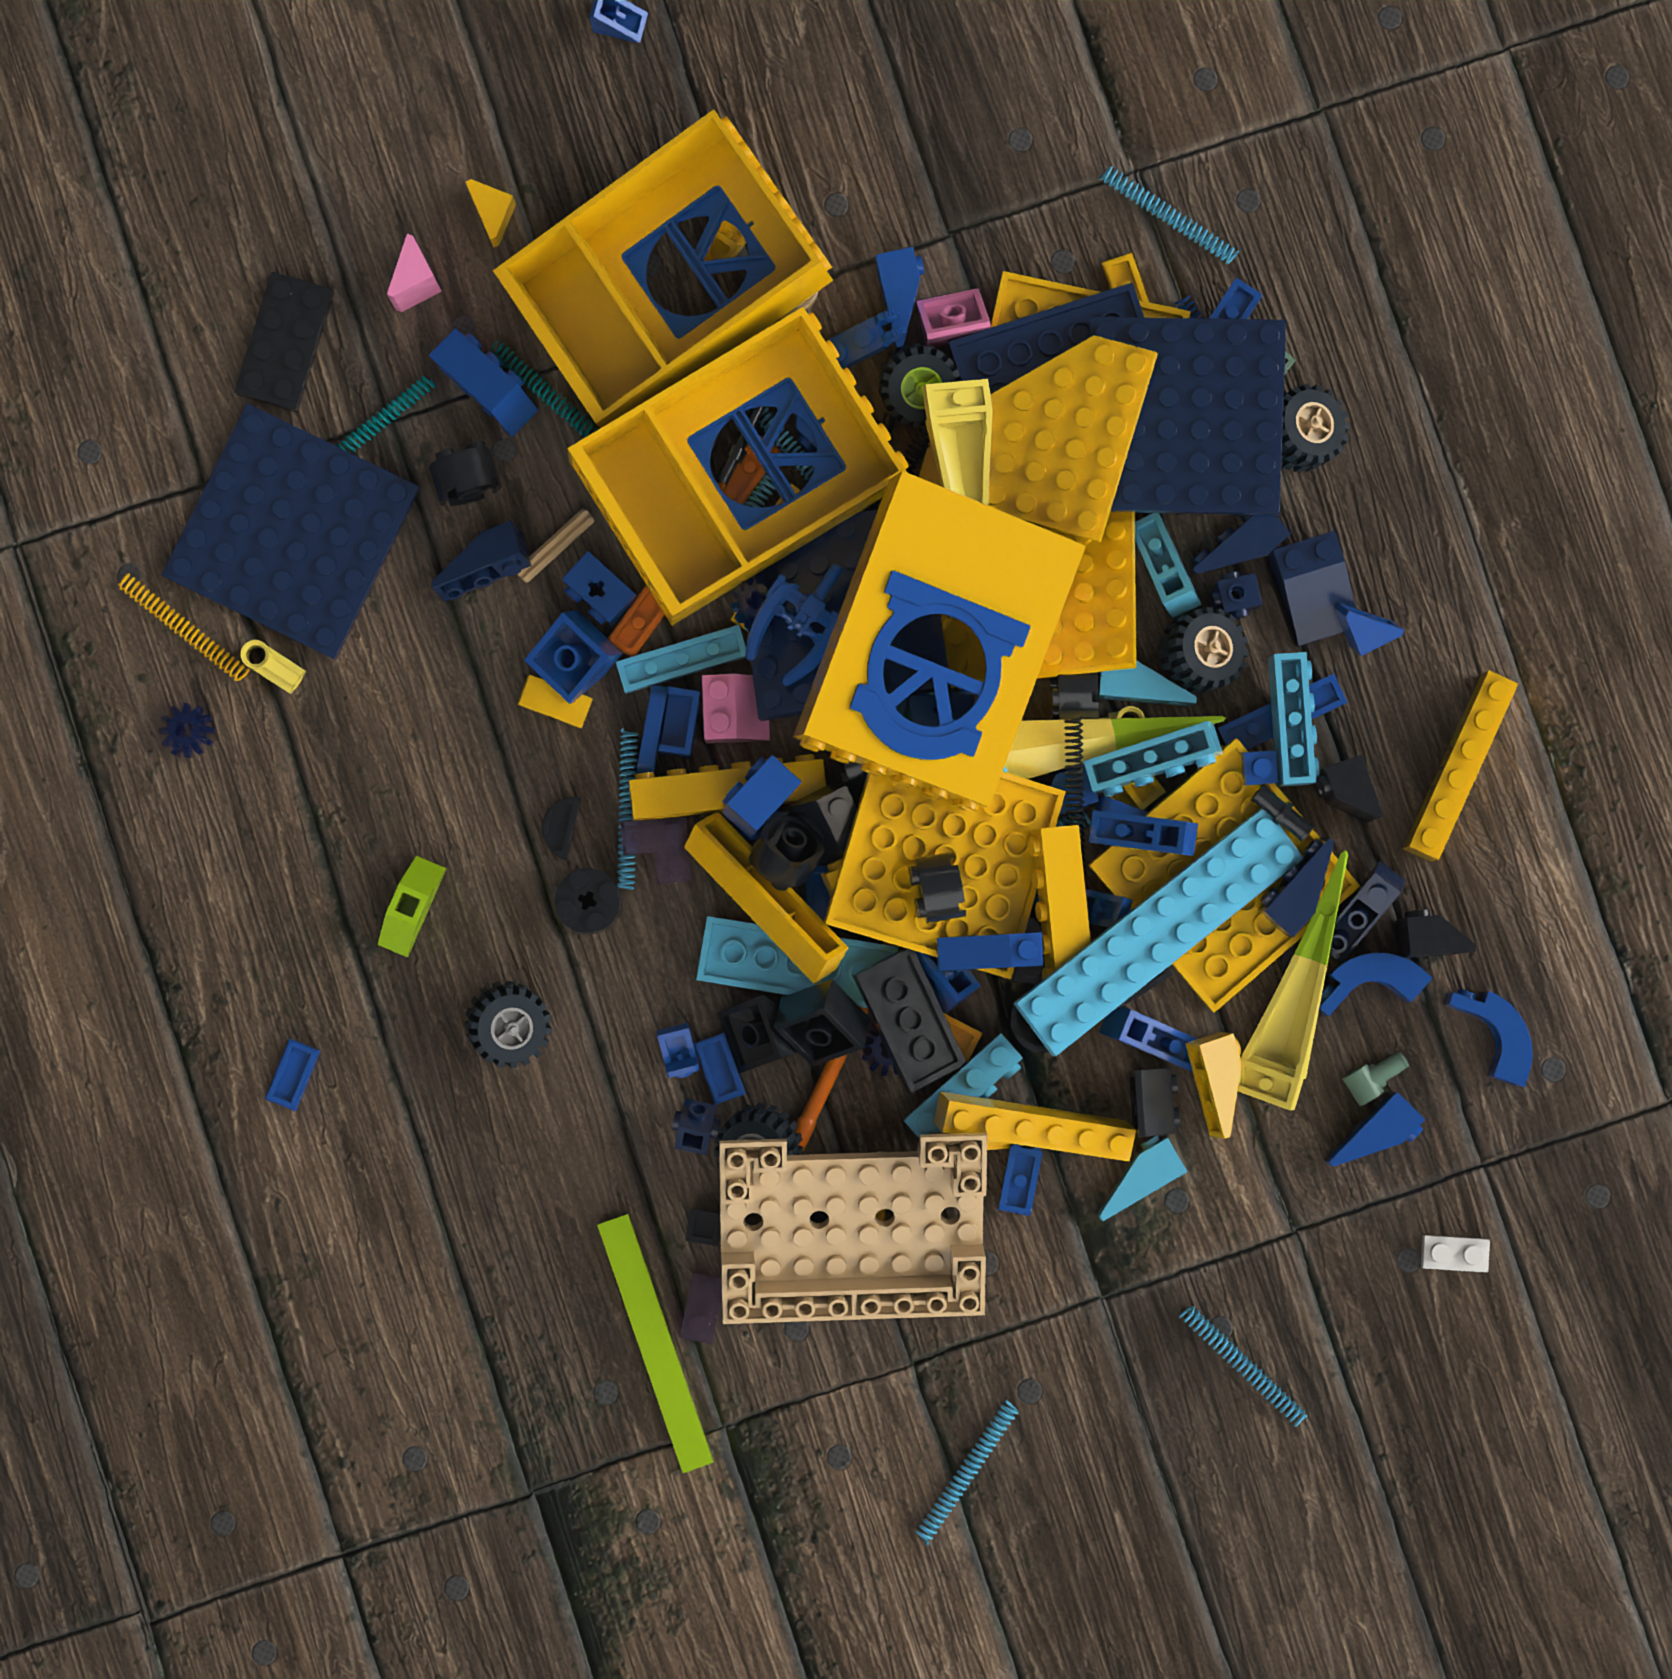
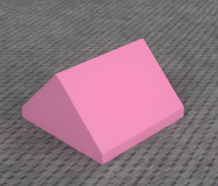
(412, 278)
(952, 317)

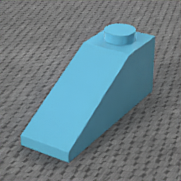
(1165, 566)
(1143, 686)
(1146, 1173)

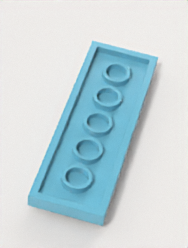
(747, 958)

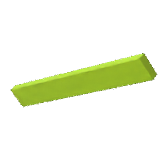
(655, 1343)

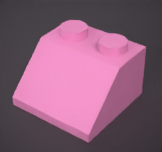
(731, 710)

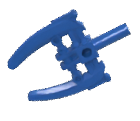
(808, 609)

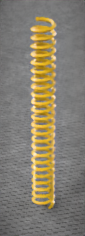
(181, 620)

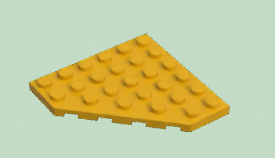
(1065, 436)
(1096, 621)

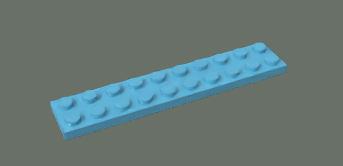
(1157, 931)

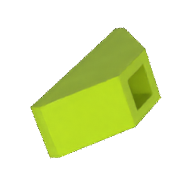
(410, 906)

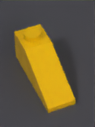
(1217, 1076)

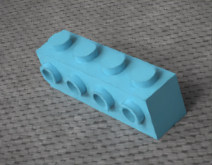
(1292, 718)
(1153, 757)
(972, 1079)

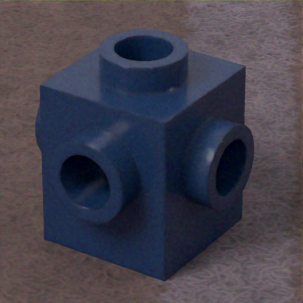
(1244, 587)
(697, 1120)

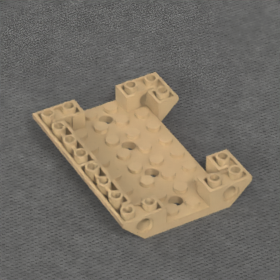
(852, 1260)

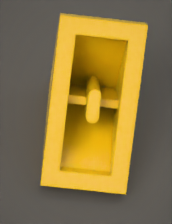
(493, 207)

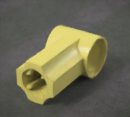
(274, 666)

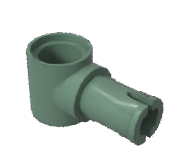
(1368, 1081)

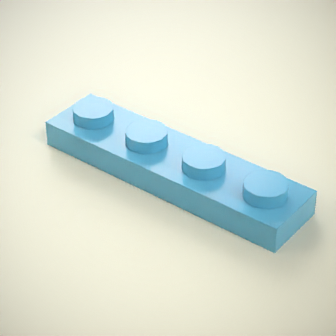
(681, 659)

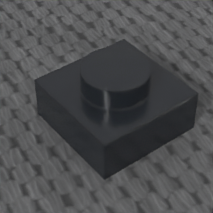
(703, 1227)

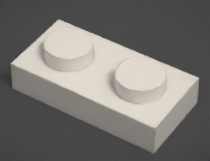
(1455, 1253)

